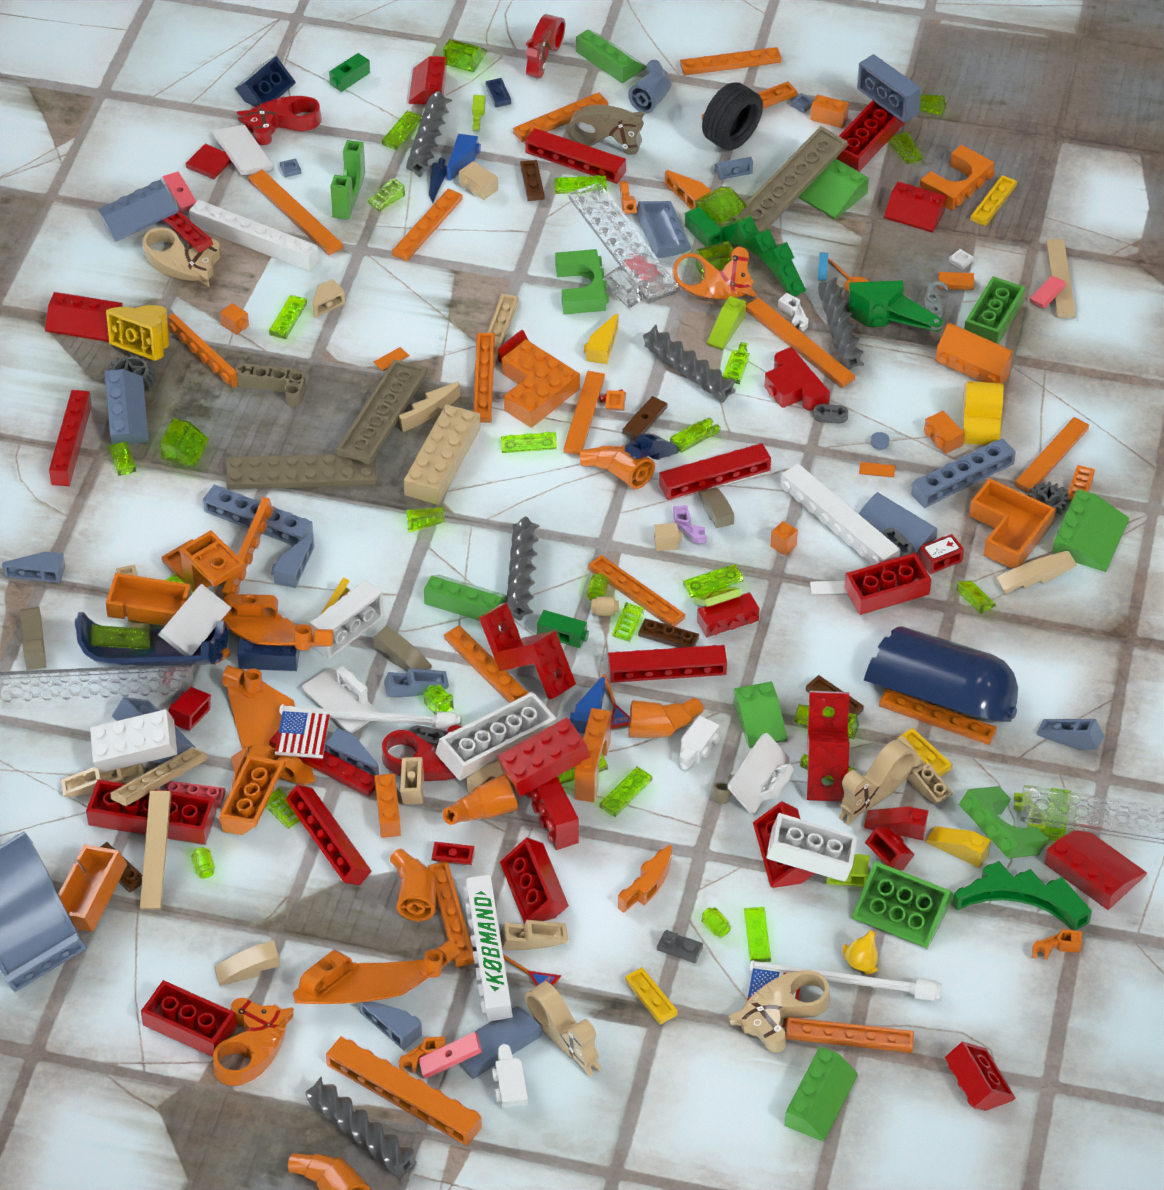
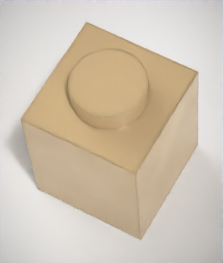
(667, 536)

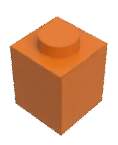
(234, 318)
(784, 538)

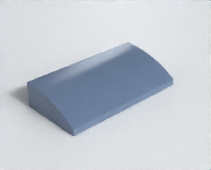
(662, 228)
(886, 514)
(514, 1032)

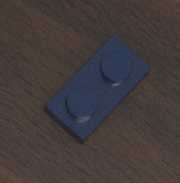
(498, 92)

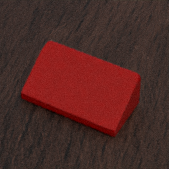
(513, 342)
(453, 853)

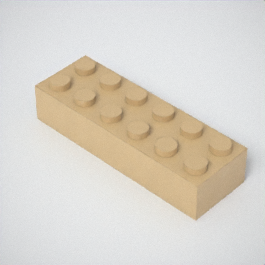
(442, 454)

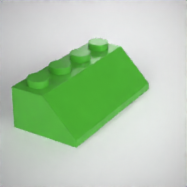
(608, 56)
(460, 597)
(820, 1094)

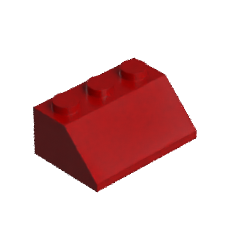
(427, 79)
(915, 207)
(979, 1076)

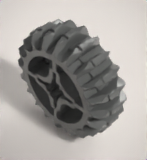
(138, 366)

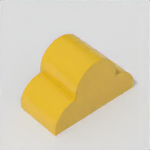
(139, 330)
(982, 412)

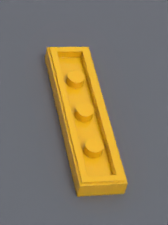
(993, 200)

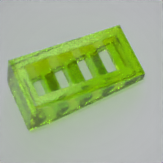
(933, 103)
(906, 138)
(394, 187)
(419, 518)
(631, 609)
(279, 794)

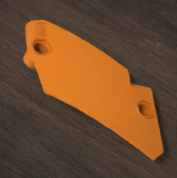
(262, 625)
(258, 718)
(341, 981)

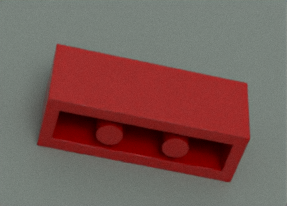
(728, 615)

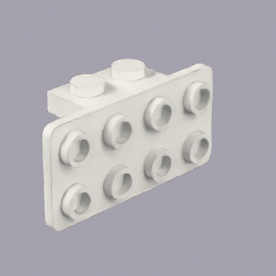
(340, 691)
(761, 774)

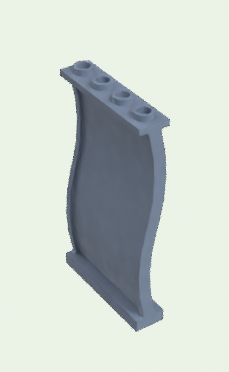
(33, 920)

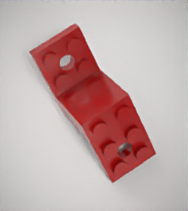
(540, 649)
(827, 745)

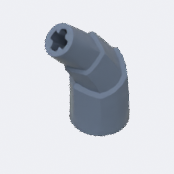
(650, 89)

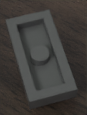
(680, 946)

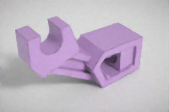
(682, 518)

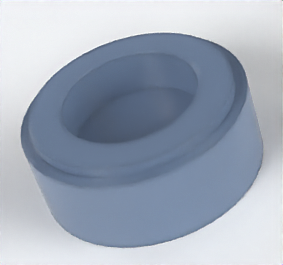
(880, 440)

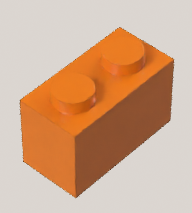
(829, 111)
(944, 432)

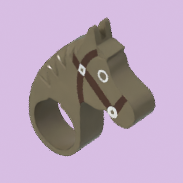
(608, 121)

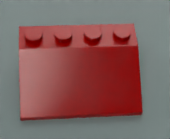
(1093, 867)

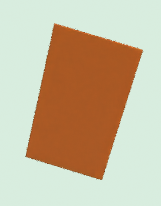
(385, 361)
(877, 469)

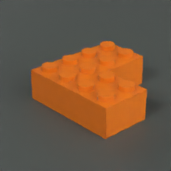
(541, 383)
(1017, 522)

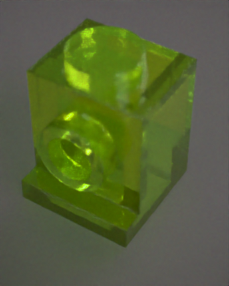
(437, 696)

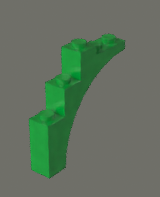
(762, 244)
(1026, 888)

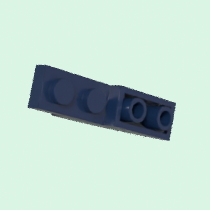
(651, 446)

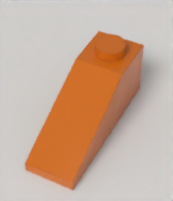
(685, 188)

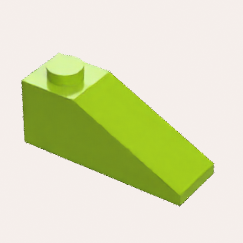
(727, 323)

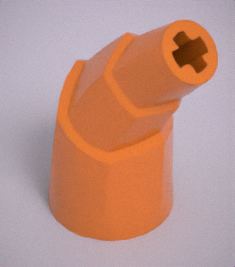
(632, 471)
(660, 720)
(483, 802)
(416, 888)
(327, 1171)

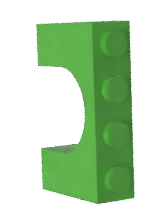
(346, 187)
(585, 264)
(983, 808)

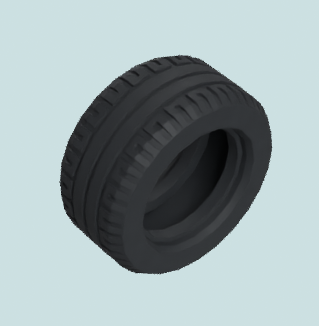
(732, 116)

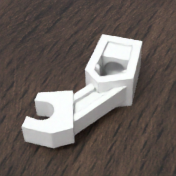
(791, 306)

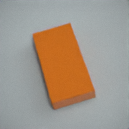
(957, 280)

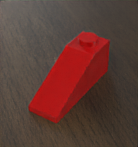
(903, 821)

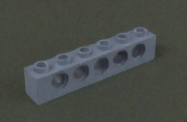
(963, 473)
(242, 509)

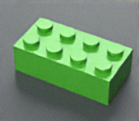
(995, 309)

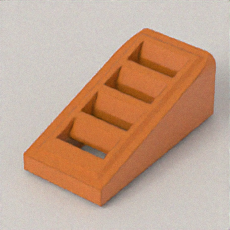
(1083, 474)

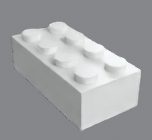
(350, 617)
(133, 741)
(812, 847)

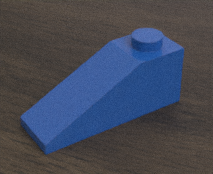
(463, 153)
(592, 699)

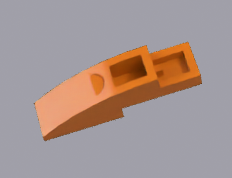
(652, 877)

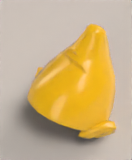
(862, 953)

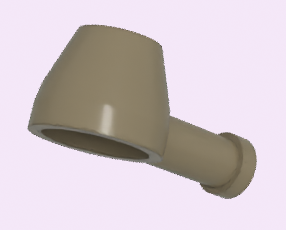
(721, 793)

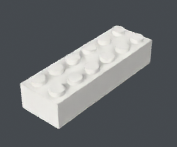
(485, 738)

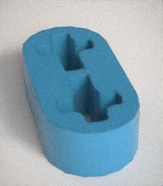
(822, 269)

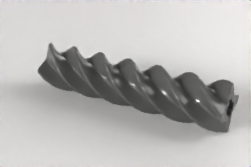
(427, 132)
(840, 328)
(687, 364)
(521, 567)
(355, 1125)

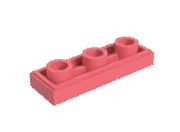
(179, 191)
(199, 790)
(450, 1055)

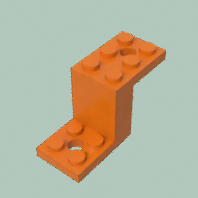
(203, 561)

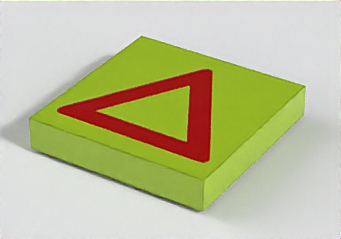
(717, 596)

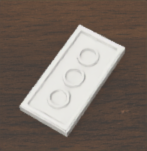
(242, 149)
(194, 621)

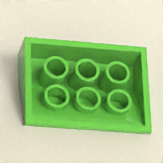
(836, 189)
(1090, 531)
(902, 904)

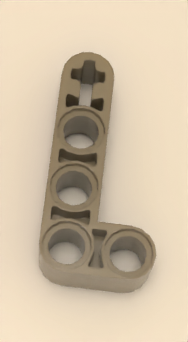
(273, 379)
(33, 638)

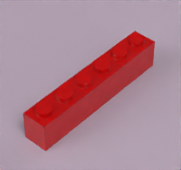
(575, 155)
(70, 438)
(714, 471)
(667, 663)
(328, 835)

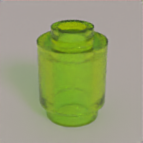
(597, 586)
(203, 862)
(716, 922)

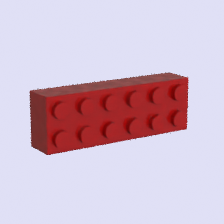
(868, 135)
(189, 816)

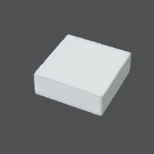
(961, 259)

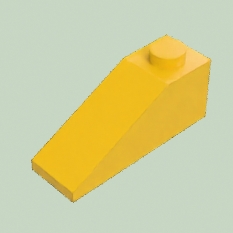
(601, 341)
(961, 843)

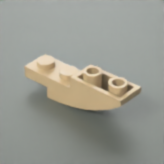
(926, 779)

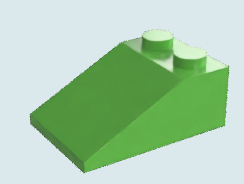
(759, 712)

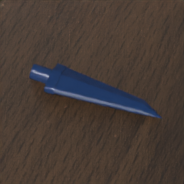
(438, 174)

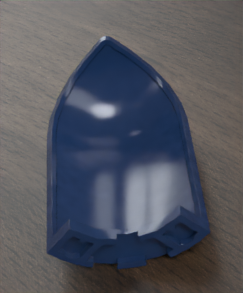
(159, 653)
(945, 674)

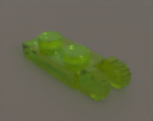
(694, 434)

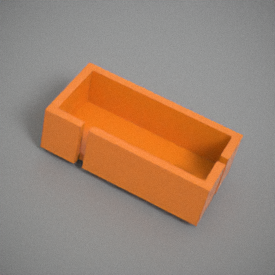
(145, 598)
(89, 893)

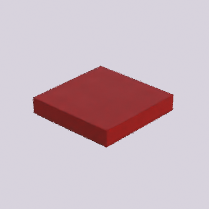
(208, 161)

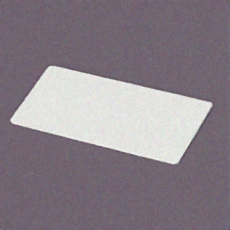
(828, 587)

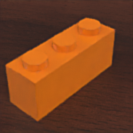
(387, 805)

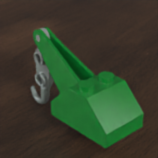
(883, 302)

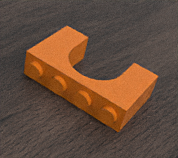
(970, 163)
(598, 740)

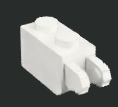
(698, 741)
(510, 1079)

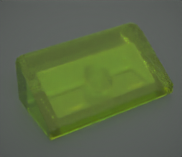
(975, 596)

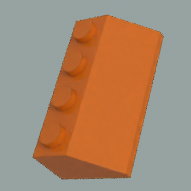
(973, 355)
(250, 794)

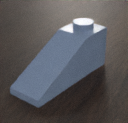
(293, 562)
(37, 567)
(1076, 733)
(348, 748)
(393, 1022)

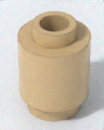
(604, 606)

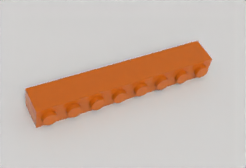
(404, 1090)

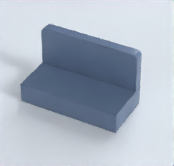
(734, 168)

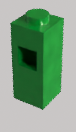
(349, 72)
(703, 227)
(569, 630)

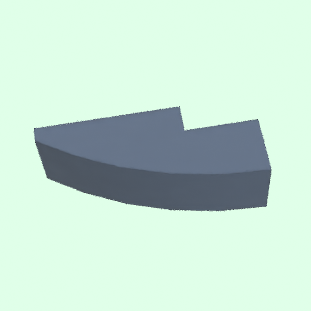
(413, 682)

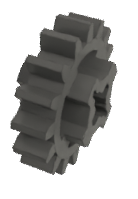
(1057, 497)

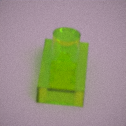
(122, 458)

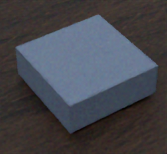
(802, 103)
(290, 167)

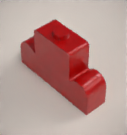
(794, 382)

